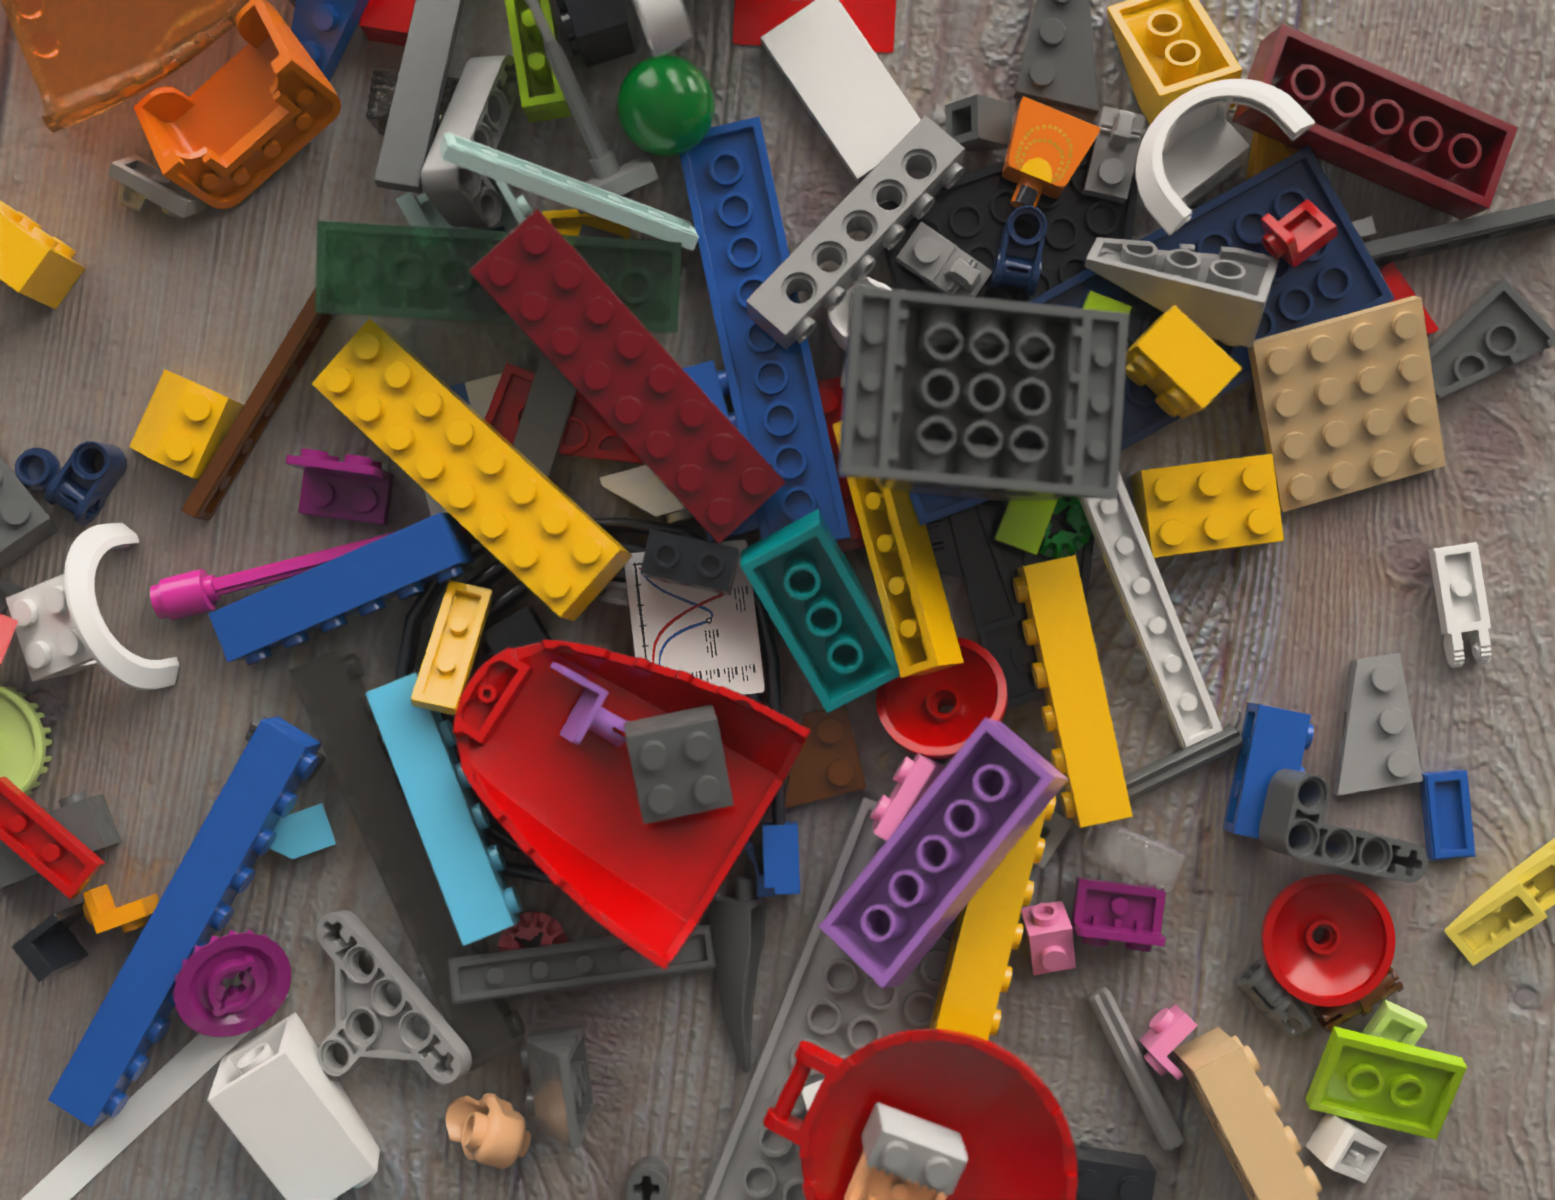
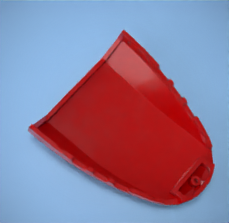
(580, 803)

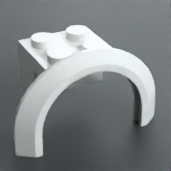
(1197, 149)
(64, 628)

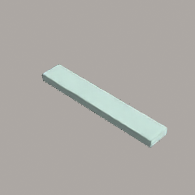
(566, 190)

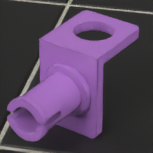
(589, 714)

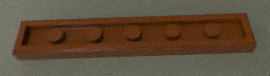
(257, 412)

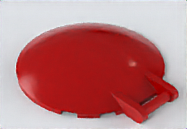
(1000, 1106)

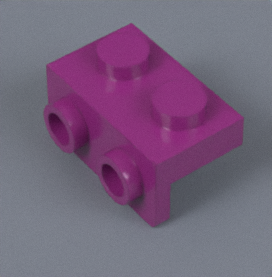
(1118, 913)

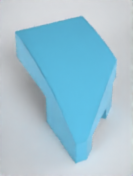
(303, 833)

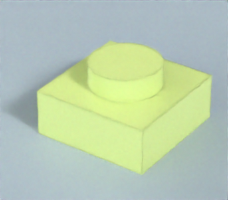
(1396, 1024)

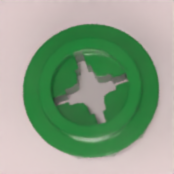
(1067, 543)

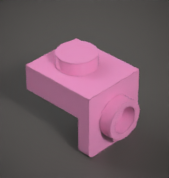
(1049, 937)
(1166, 1032)

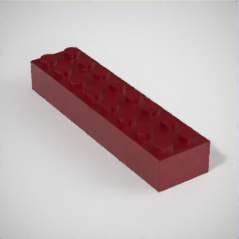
(626, 376)

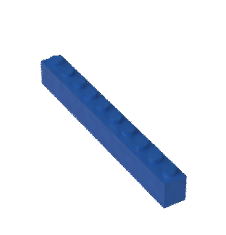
(186, 917)

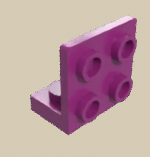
(345, 489)

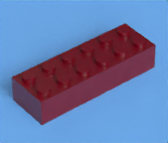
(1382, 124)

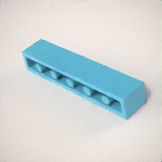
(445, 812)

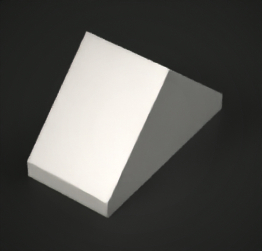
(1345, 1147)

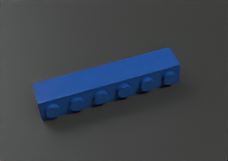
(342, 587)

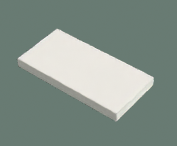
(841, 84)

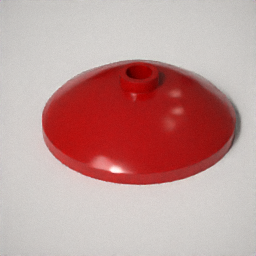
(912, 704)
(1355, 943)

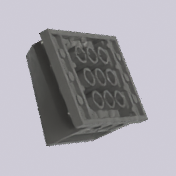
(982, 396)

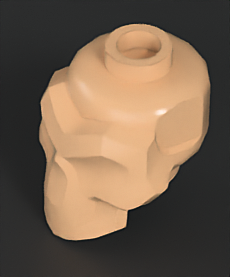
(488, 1130)

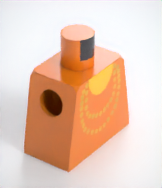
(1044, 151)

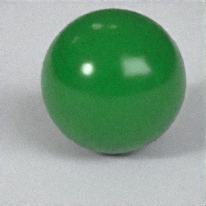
(665, 105)

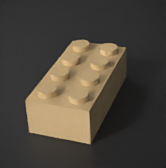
(1246, 1118)

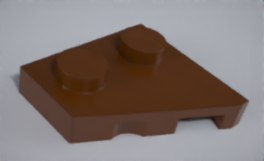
(828, 760)

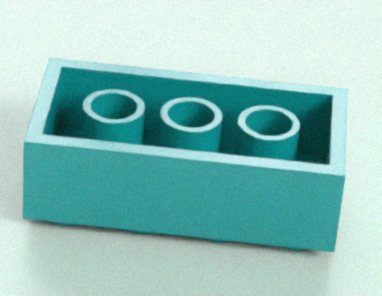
(821, 610)

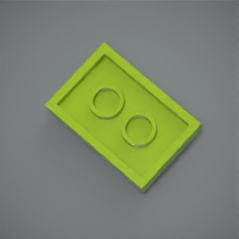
(1385, 1083)

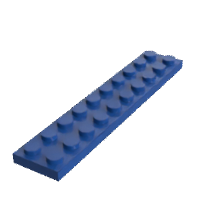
(769, 386)

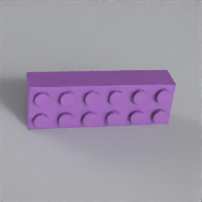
(942, 853)

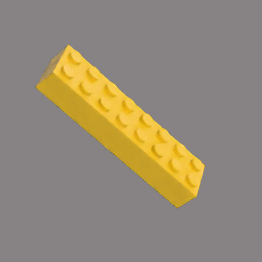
(472, 471)

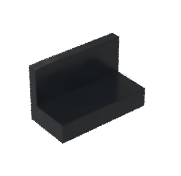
(51, 944)

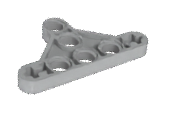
(366, 994)

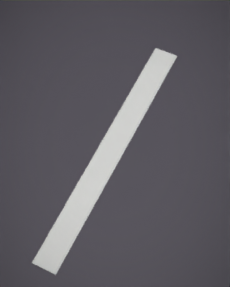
(134, 1118)

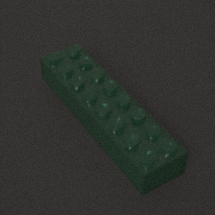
(427, 277)

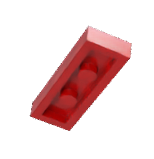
(45, 842)

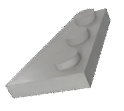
(1379, 729)

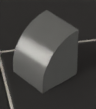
(979, 123)

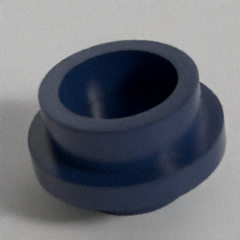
(37, 468)

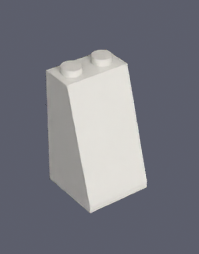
(293, 1115)

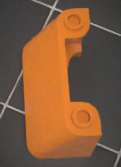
(243, 116)

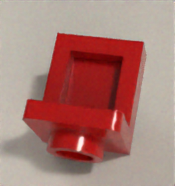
(1297, 233)

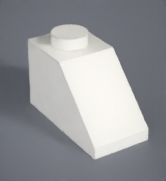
(647, 493)

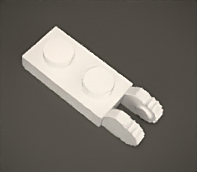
(1461, 601)

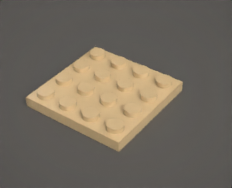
(1348, 402)

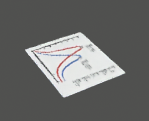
(697, 628)

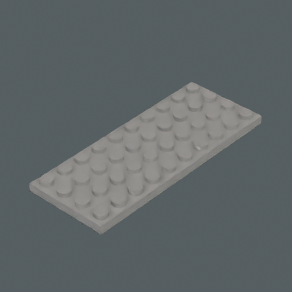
(836, 1009)

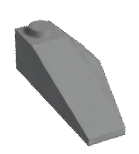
(1216, 291)

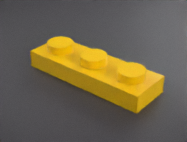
(452, 647)

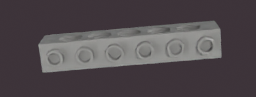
(922, 149)

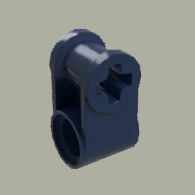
(1020, 259)
(80, 486)

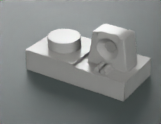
(1113, 154)
(144, 183)
(942, 263)

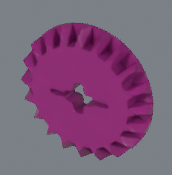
(219, 1012)

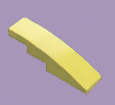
(1507, 907)

